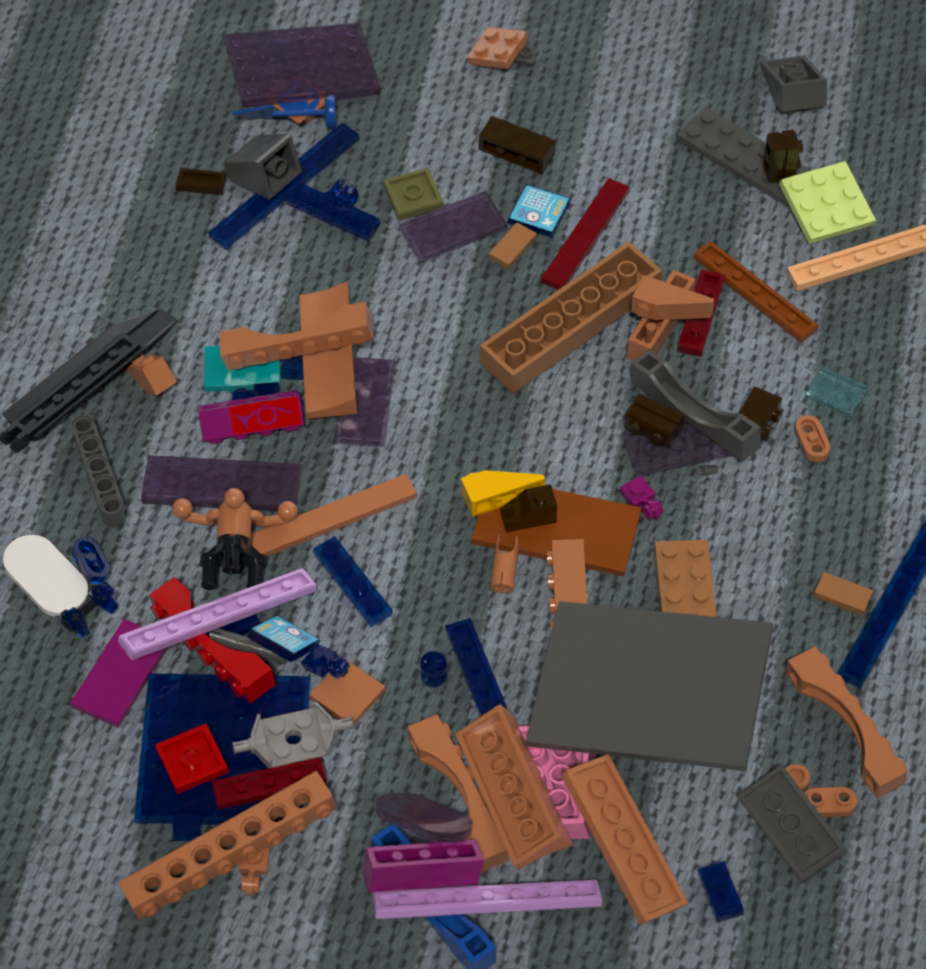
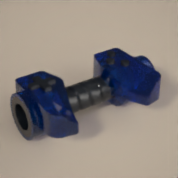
(99, 596)

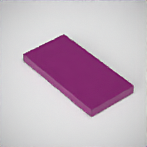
(115, 680)

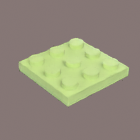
(827, 202)

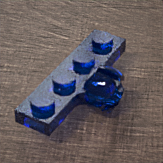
(335, 208)

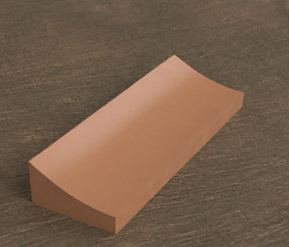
(327, 373)
(512, 787)

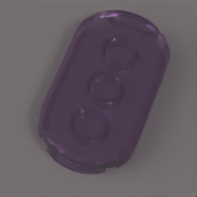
(424, 817)

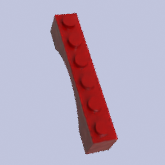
(242, 670)

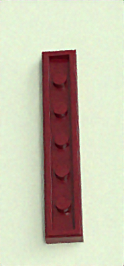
(585, 234)

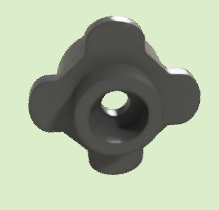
(527, 55)

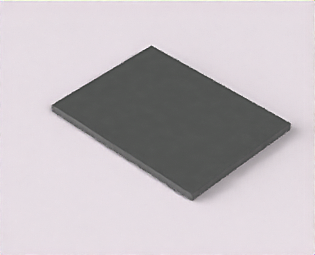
(651, 685)

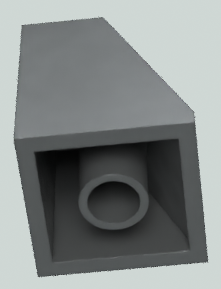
(264, 164)

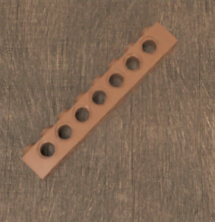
(212, 845)

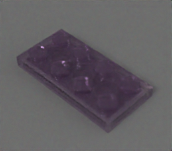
(373, 395)

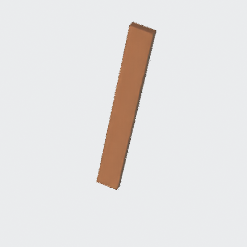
(333, 516)

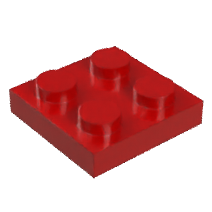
(191, 758)

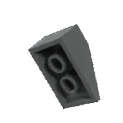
(795, 83)

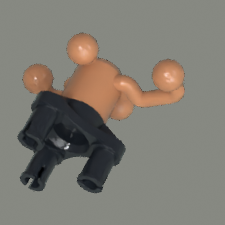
(233, 536)

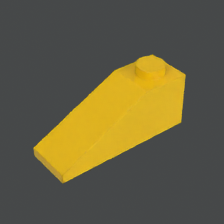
(494, 489)

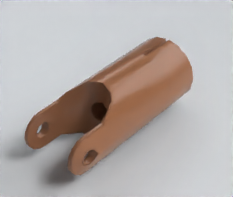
(504, 568)

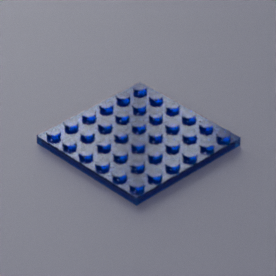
(191, 700)

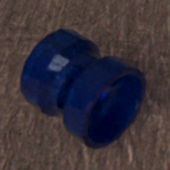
(433, 669)

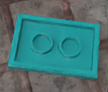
(219, 378)

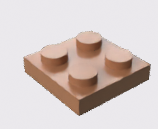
(497, 47)

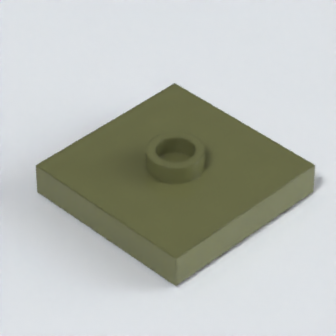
(413, 194)

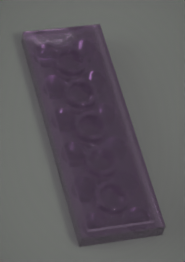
(207, 480)

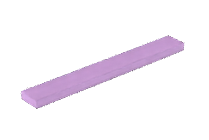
(216, 614)
(486, 899)

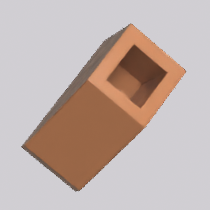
(151, 373)

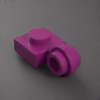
(639, 493)

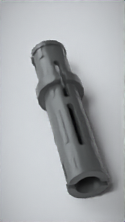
(243, 644)

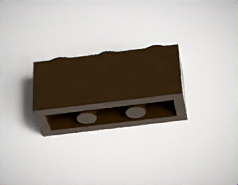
(517, 145)

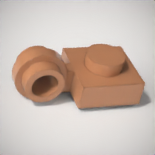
(257, 865)

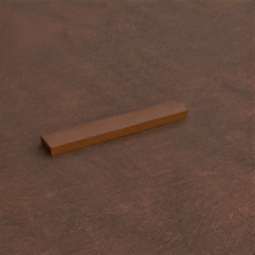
(756, 292)

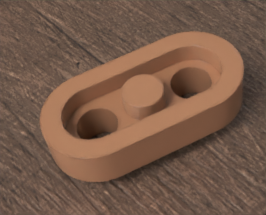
(813, 440)
(830, 804)

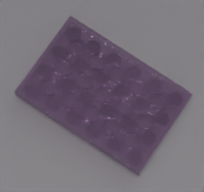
(301, 64)

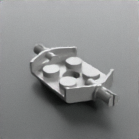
(313, 727)

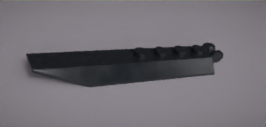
(82, 376)

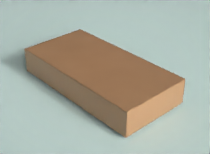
(512, 246)
(843, 593)

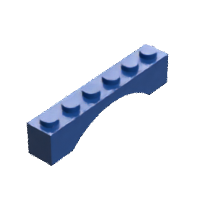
(457, 931)

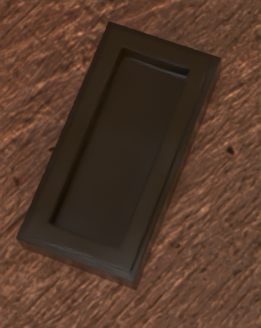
(201, 181)

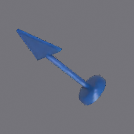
(267, 112)

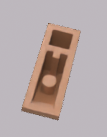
(667, 302)

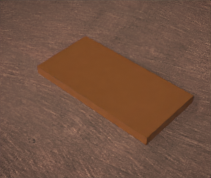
(603, 524)

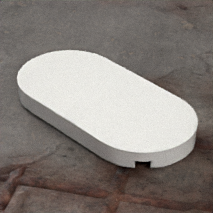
(45, 574)

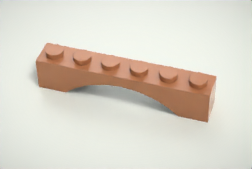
(343, 328)
(815, 678)
(434, 747)

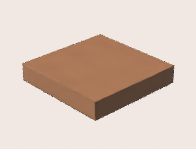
(349, 694)

